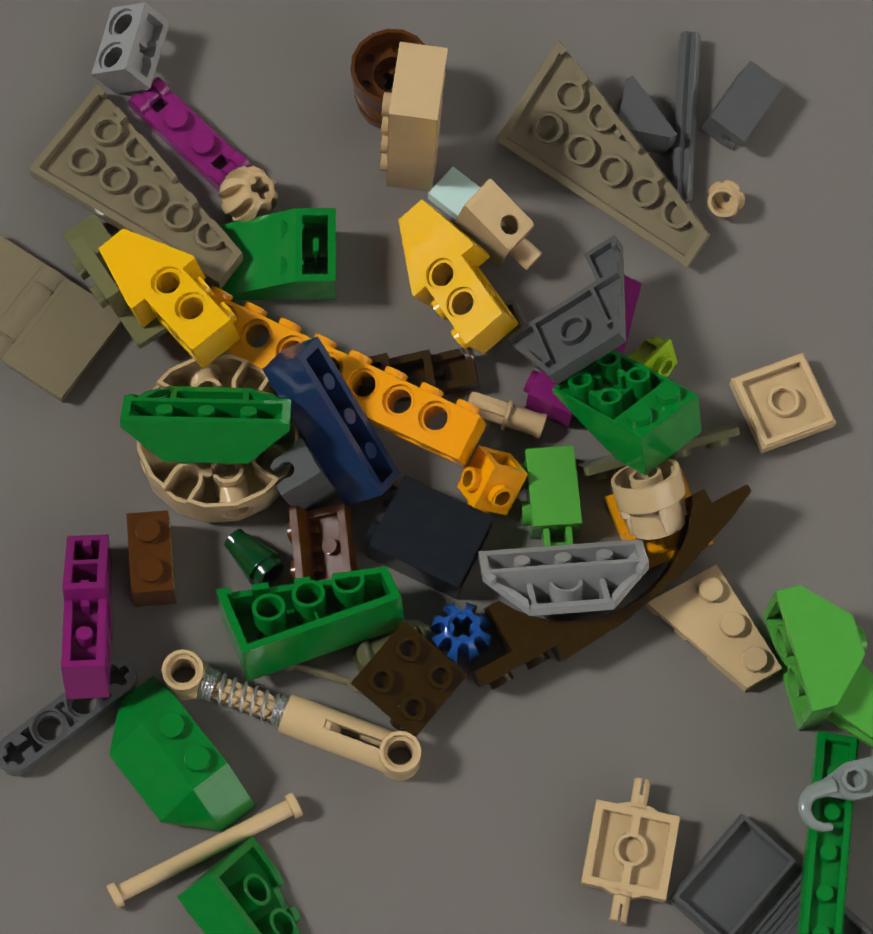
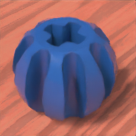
(460, 620)

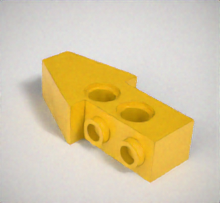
(435, 251)
(146, 274)

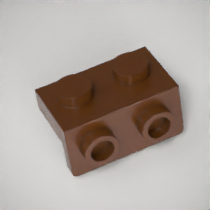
(321, 541)

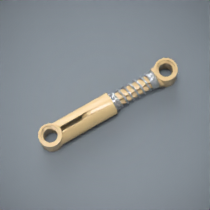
(297, 717)

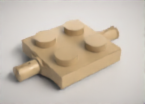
(630, 851)

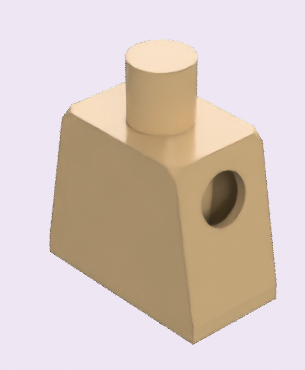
(498, 226)

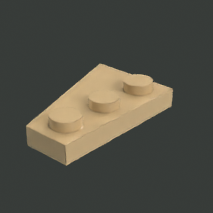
(718, 626)

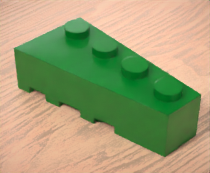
(308, 618)

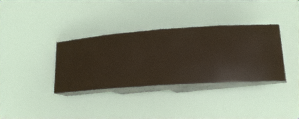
(447, 371)

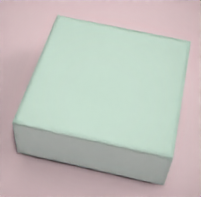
(452, 192)

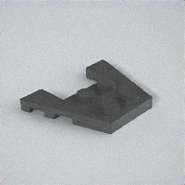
(580, 326)

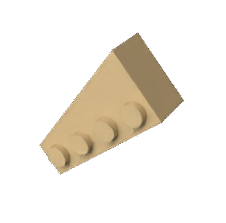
(413, 117)

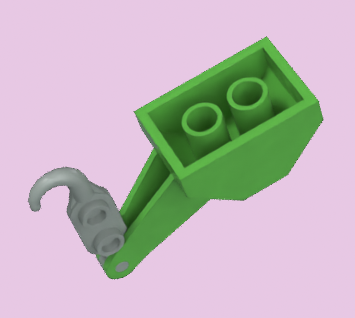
(824, 681)

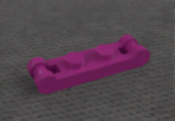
(186, 133)

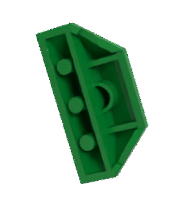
(206, 423)
(175, 762)

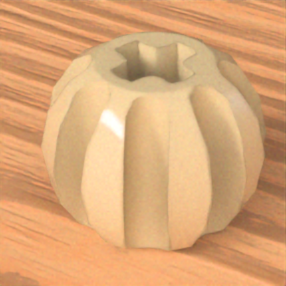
(248, 193)

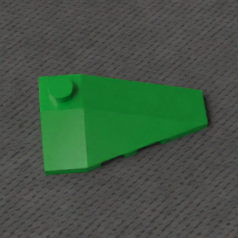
(241, 896)

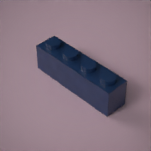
(332, 421)

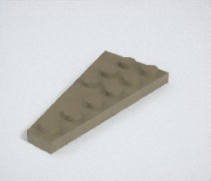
(585, 145)
(123, 180)

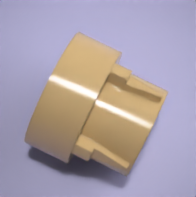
(653, 502)

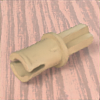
(508, 414)

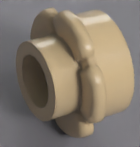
(721, 207)

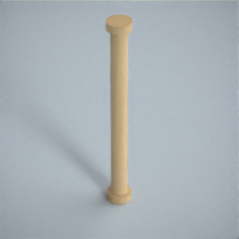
(204, 850)

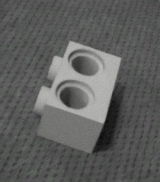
(130, 48)

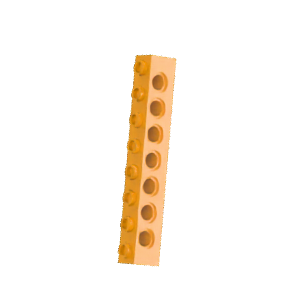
(452, 442)

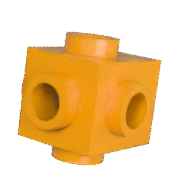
(492, 480)

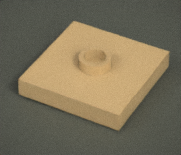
(782, 403)

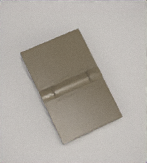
(48, 323)

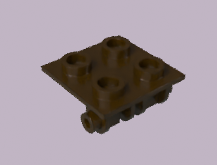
(409, 679)

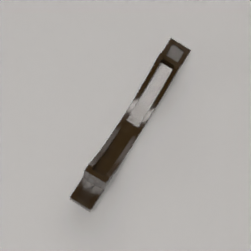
(530, 637)

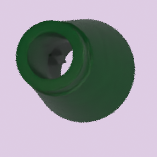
(254, 558)

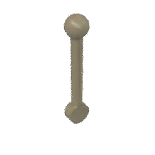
(324, 674)

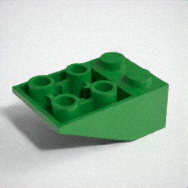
(285, 256)
(631, 410)

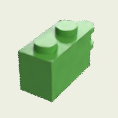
(551, 494)

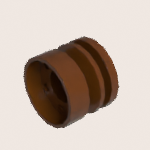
(374, 70)

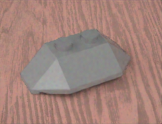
(565, 576)

